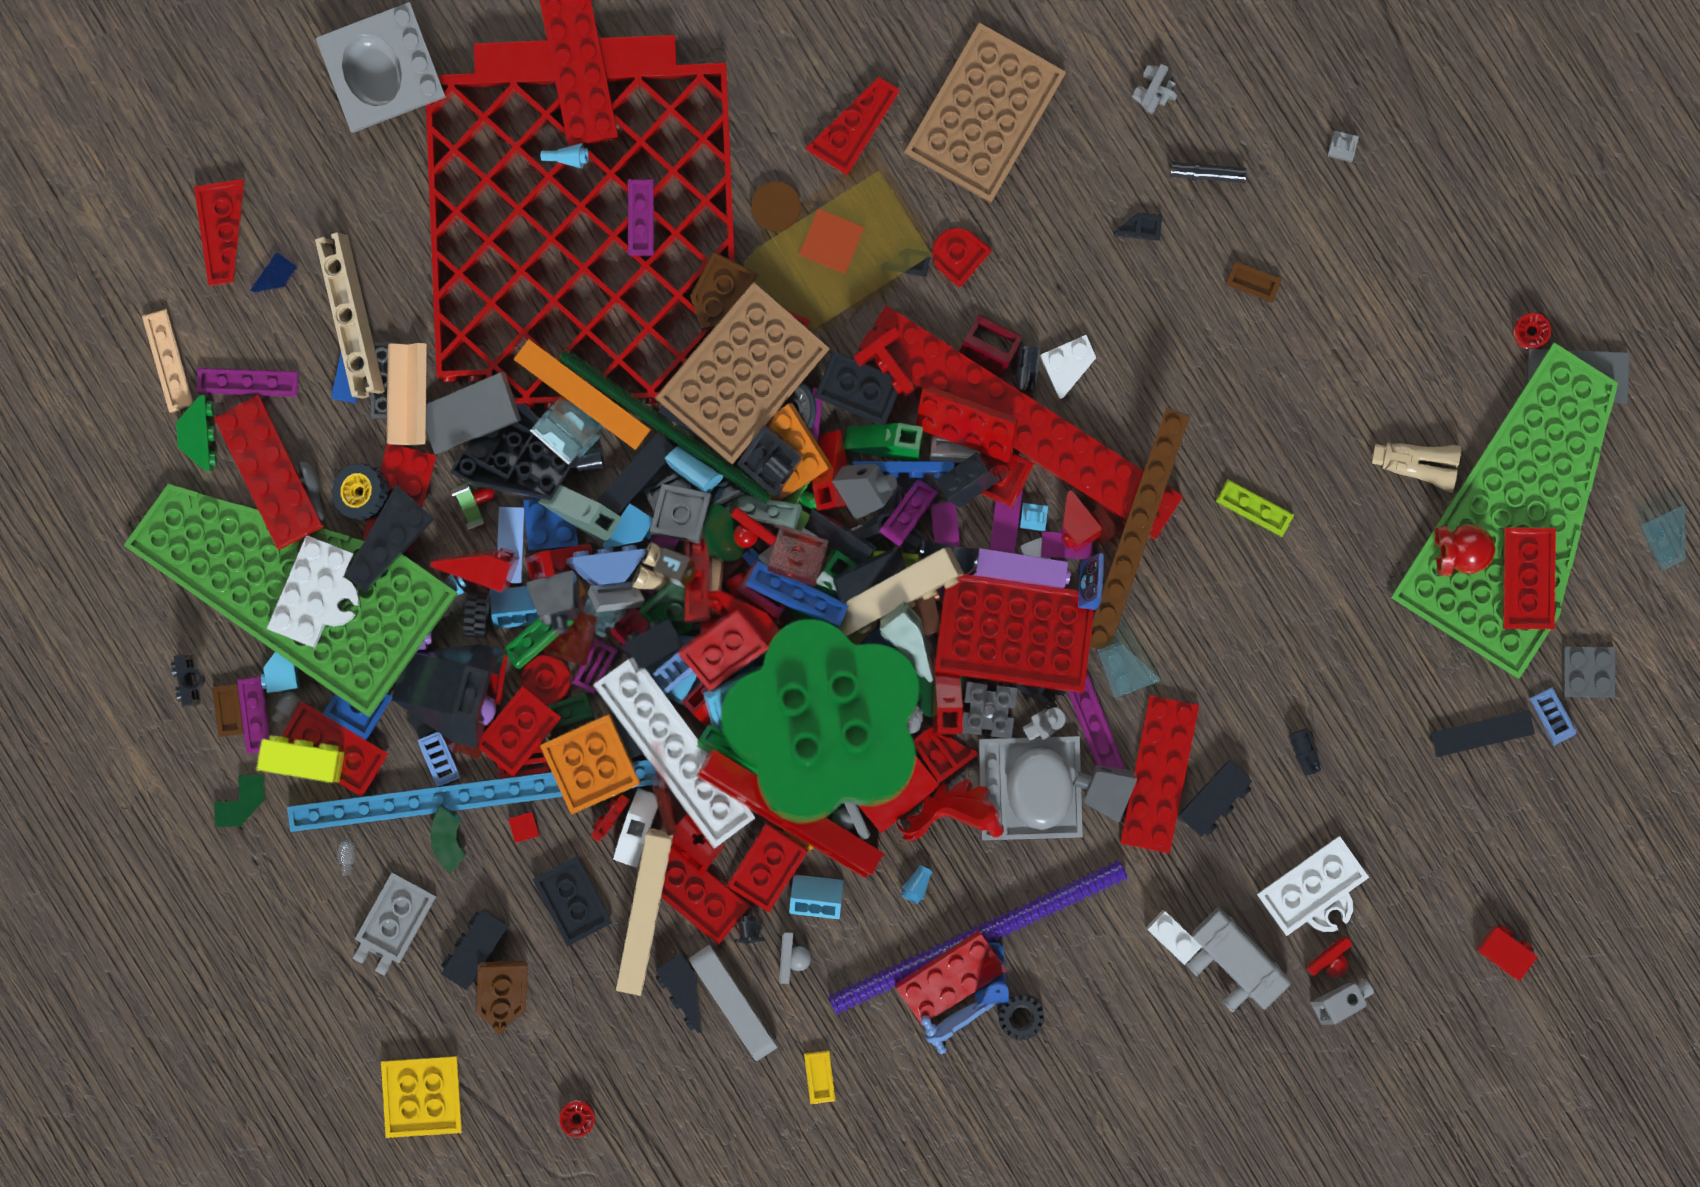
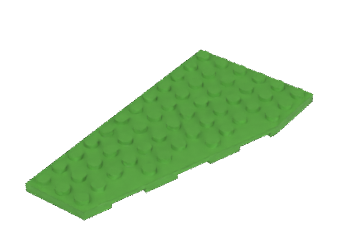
(1527, 477)
(234, 567)

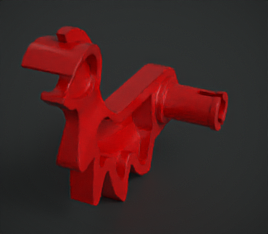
(959, 803)

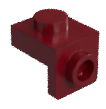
(630, 623)

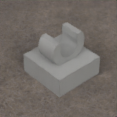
(1343, 146)

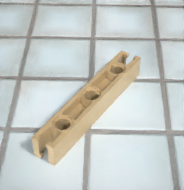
(353, 335)
(644, 912)

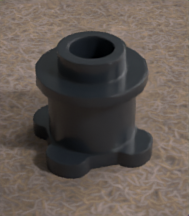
(749, 930)

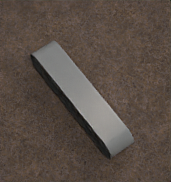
(733, 1003)

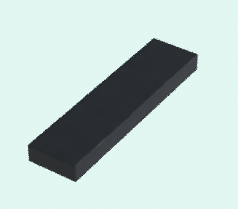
(1482, 733)

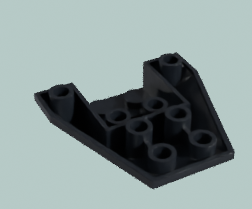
(513, 460)
(449, 689)

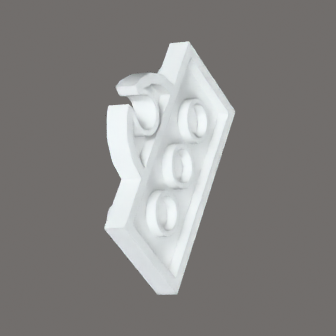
(314, 593)
(1315, 889)

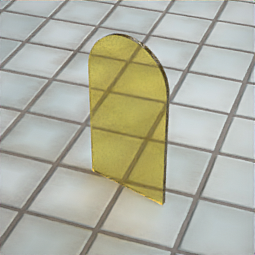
(839, 253)

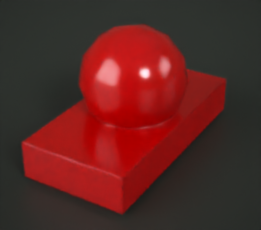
(747, 533)
(1332, 959)

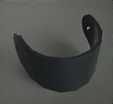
(966, 557)

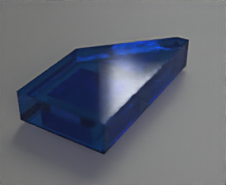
(275, 274)

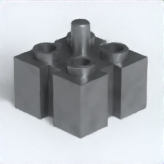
(989, 710)

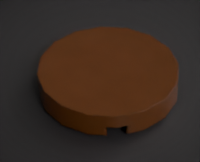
(775, 206)

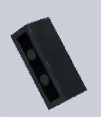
(1215, 799)
(474, 948)

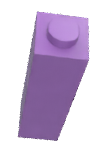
(1022, 568)

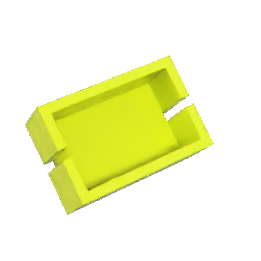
(301, 759)

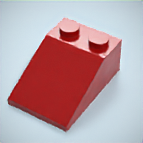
(487, 568)

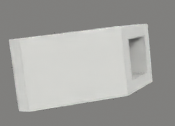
(635, 828)

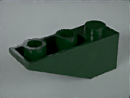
(832, 565)

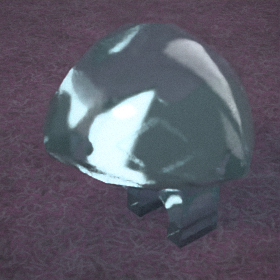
(605, 618)

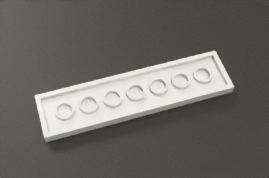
(671, 750)

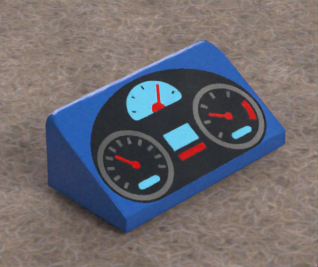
(1091, 582)

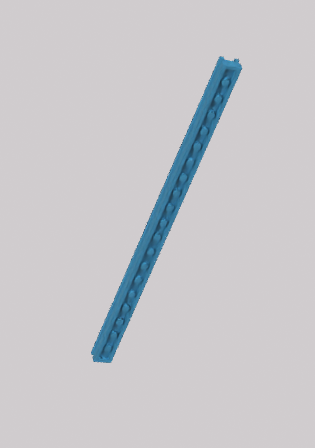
(428, 800)

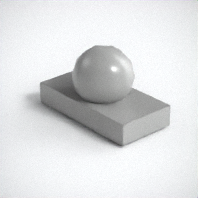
(850, 818)
(793, 958)

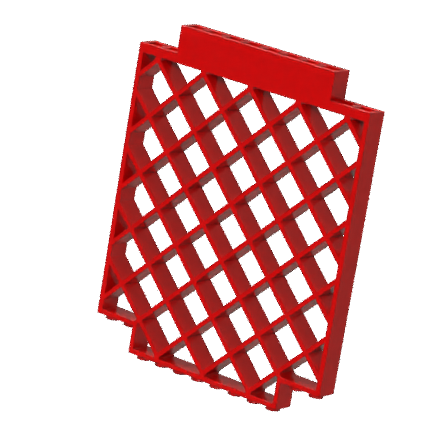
(530, 64)

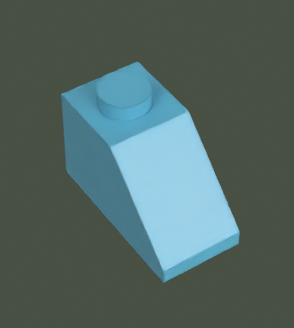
(280, 675)

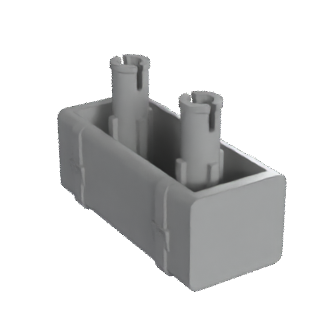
(1240, 958)

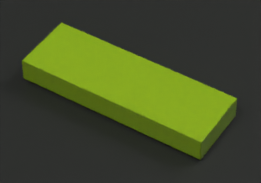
(1254, 508)

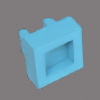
(1033, 517)

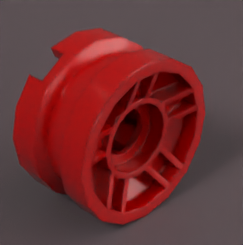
(1541, 335)
(573, 1128)

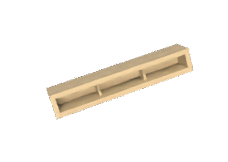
(907, 586)

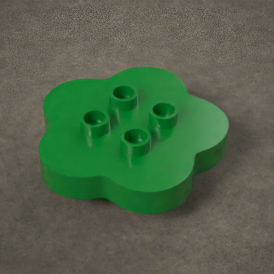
(824, 722)

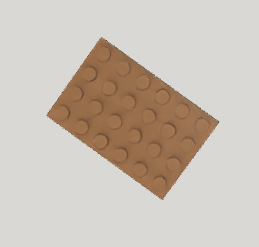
(985, 112)
(742, 373)

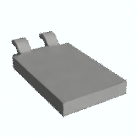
(393, 922)

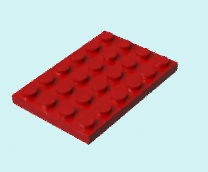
(1014, 633)

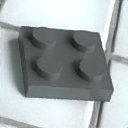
(680, 513)
(1589, 672)

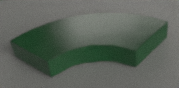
(444, 838)

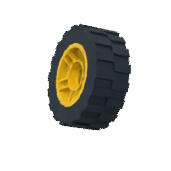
(355, 479)

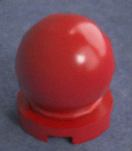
(1465, 549)

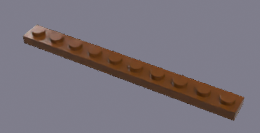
(1138, 527)

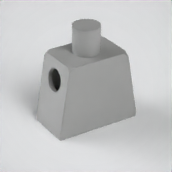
(1334, 1006)

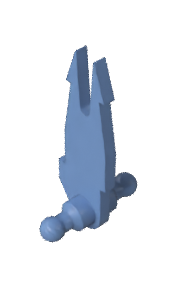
(938, 1033)

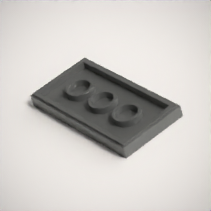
(1609, 363)
(470, 413)

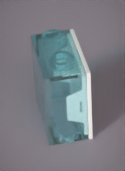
(567, 430)

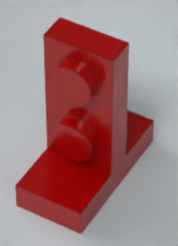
(885, 361)
(553, 562)

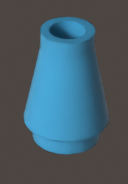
(916, 885)

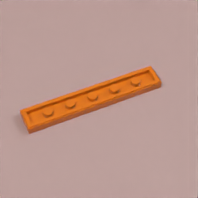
(582, 394)

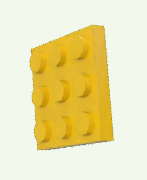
(421, 1096)

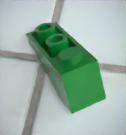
(889, 441)

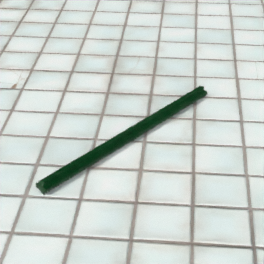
(665, 427)

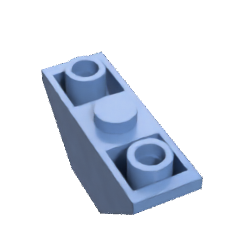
(606, 566)

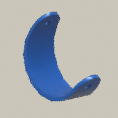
(996, 990)

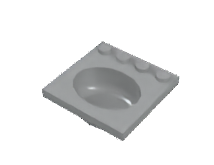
(380, 67)
(1033, 786)

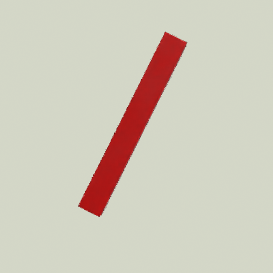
(820, 834)

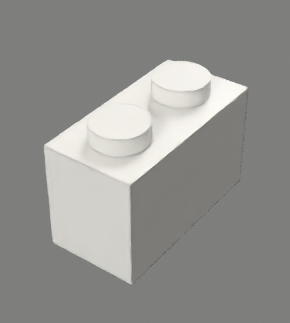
(1173, 937)

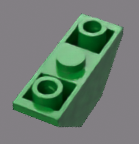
(197, 434)

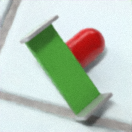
(469, 502)

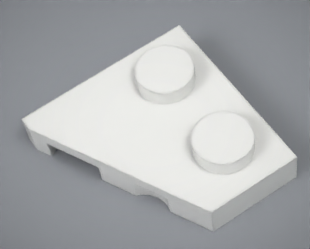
(1068, 364)

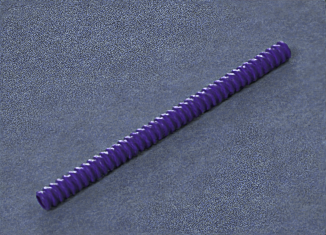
(991, 931)

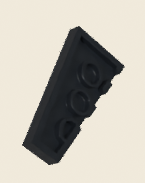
(389, 537)

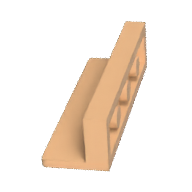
(406, 394)

